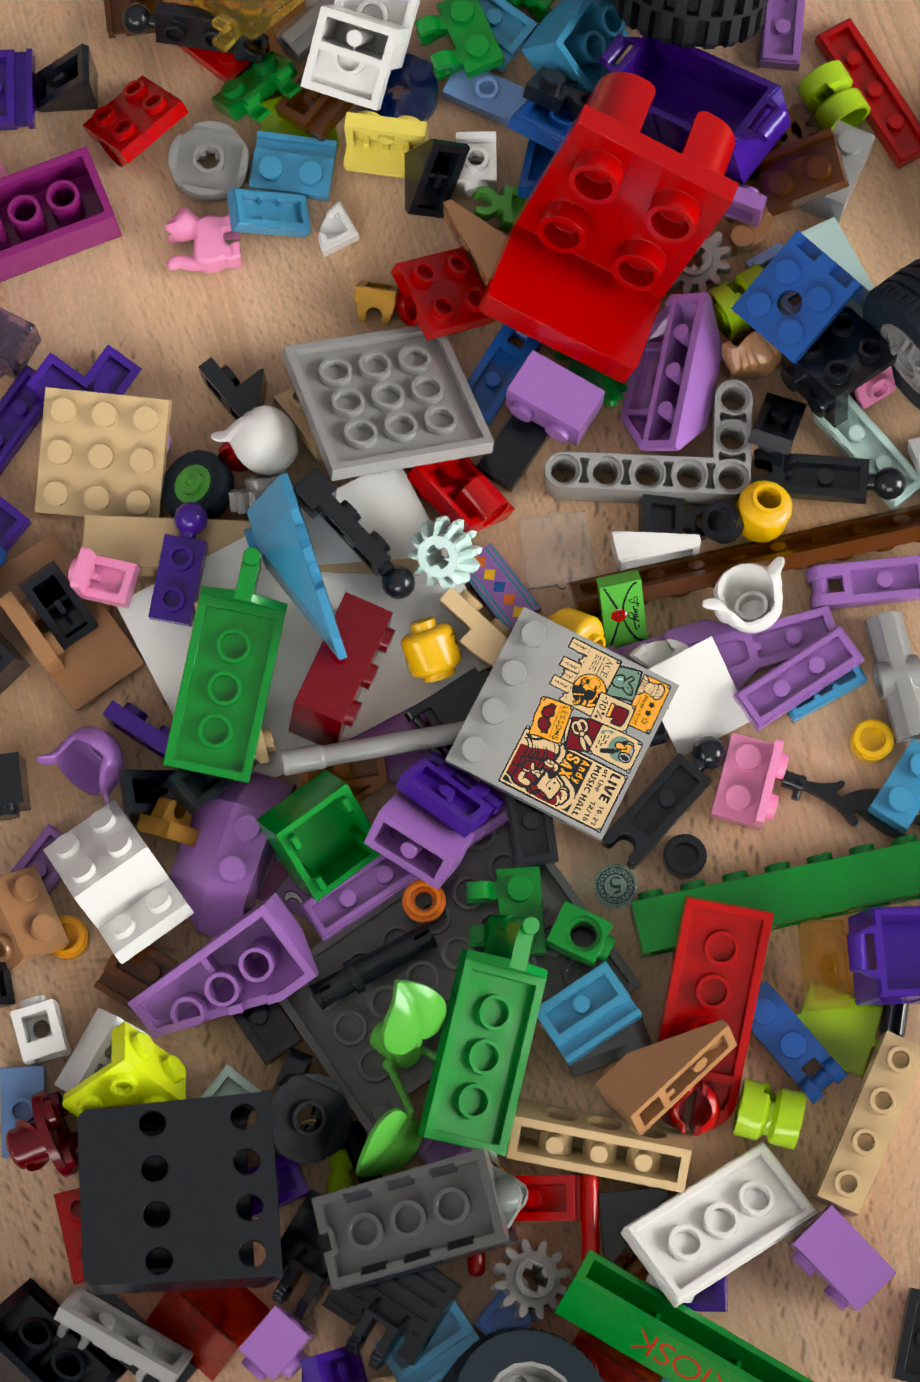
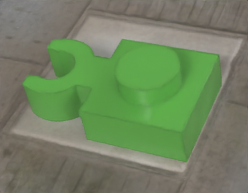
(502, 206)

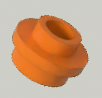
(419, 915)

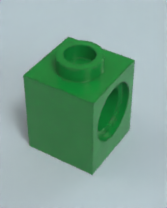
(571, 918)

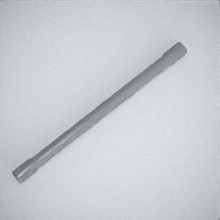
(320, 756)

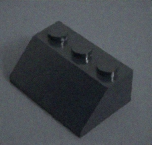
(34, 1351)

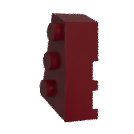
(334, 685)

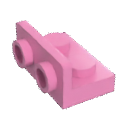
(748, 781)

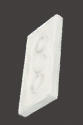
(718, 1224)

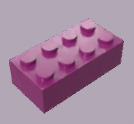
(52, 213)

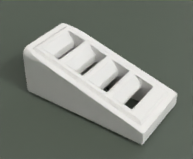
(645, 548)

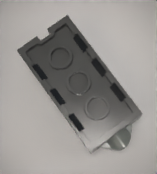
(418, 1219)

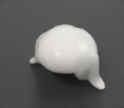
(262, 440)
(748, 596)

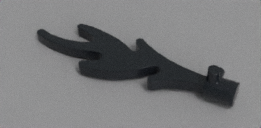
(846, 805)

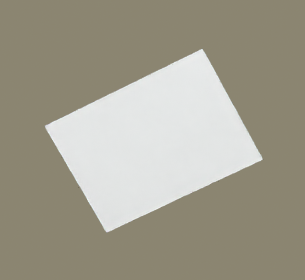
(393, 511)

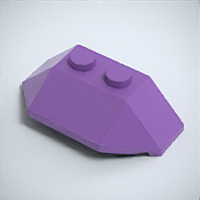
(676, 377)
(230, 855)

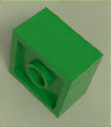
(319, 834)

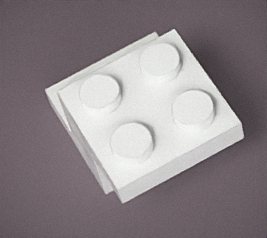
(358, 48)
(118, 881)

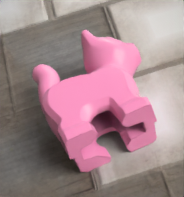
(210, 246)

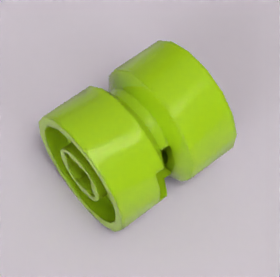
(831, 96)
(726, 295)
(769, 1114)

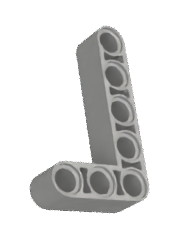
(665, 469)

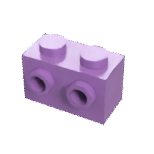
(554, 399)
(417, 840)
(841, 1260)
(276, 1345)

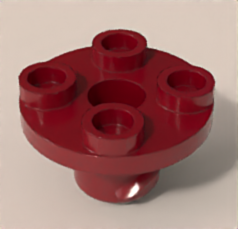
(45, 1137)

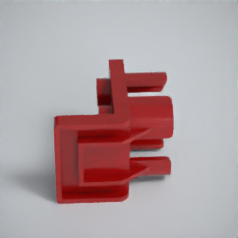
(610, 229)

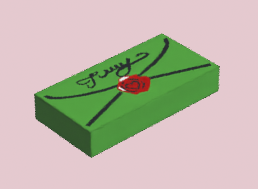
(622, 608)

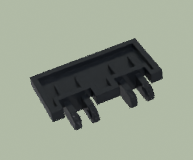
(405, 1304)

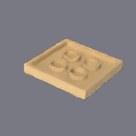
(102, 454)

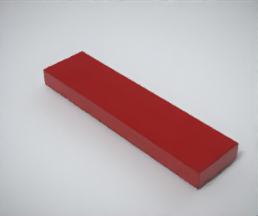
(889, 113)

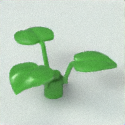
(413, 1015)

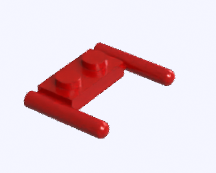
(557, 1200)

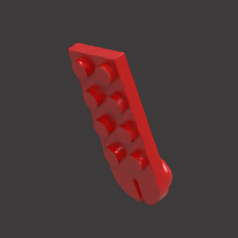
(712, 979)

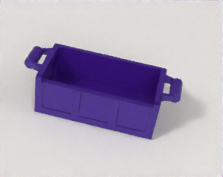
(697, 82)
(885, 955)

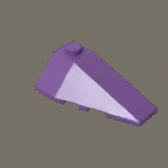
(242, 967)

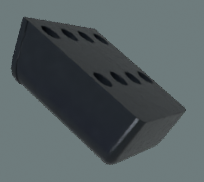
(173, 1193)

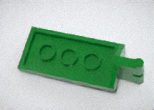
(226, 678)
(485, 1040)

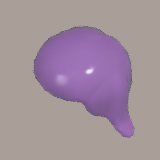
(88, 760)

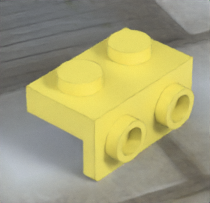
(379, 142)

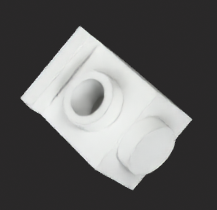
(481, 152)
(25, 1021)

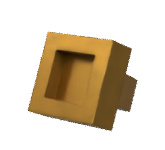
(376, 295)
(170, 822)

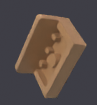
(27, 919)

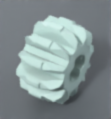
(429, 546)

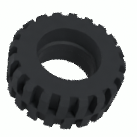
(694, 21)

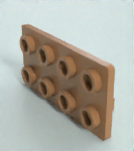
(88, 665)

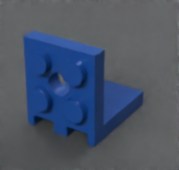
(823, 290)

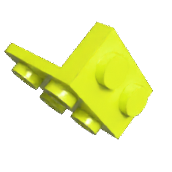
(137, 1075)

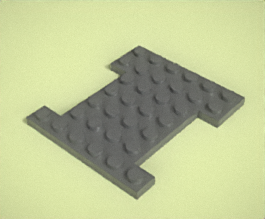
(343, 1030)

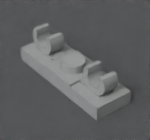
(121, 1337)

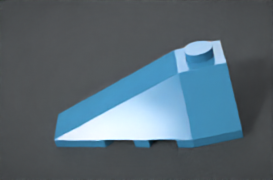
(574, 39)
(288, 555)

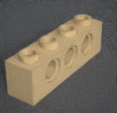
(869, 1124)
(600, 1146)

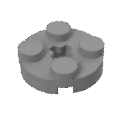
(195, 145)

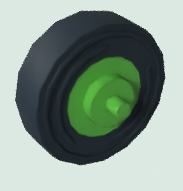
(199, 479)

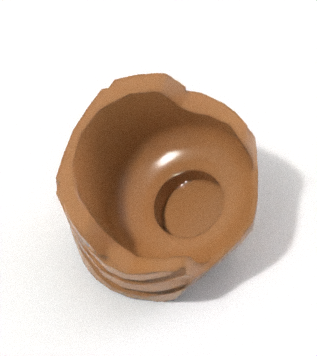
(750, 356)

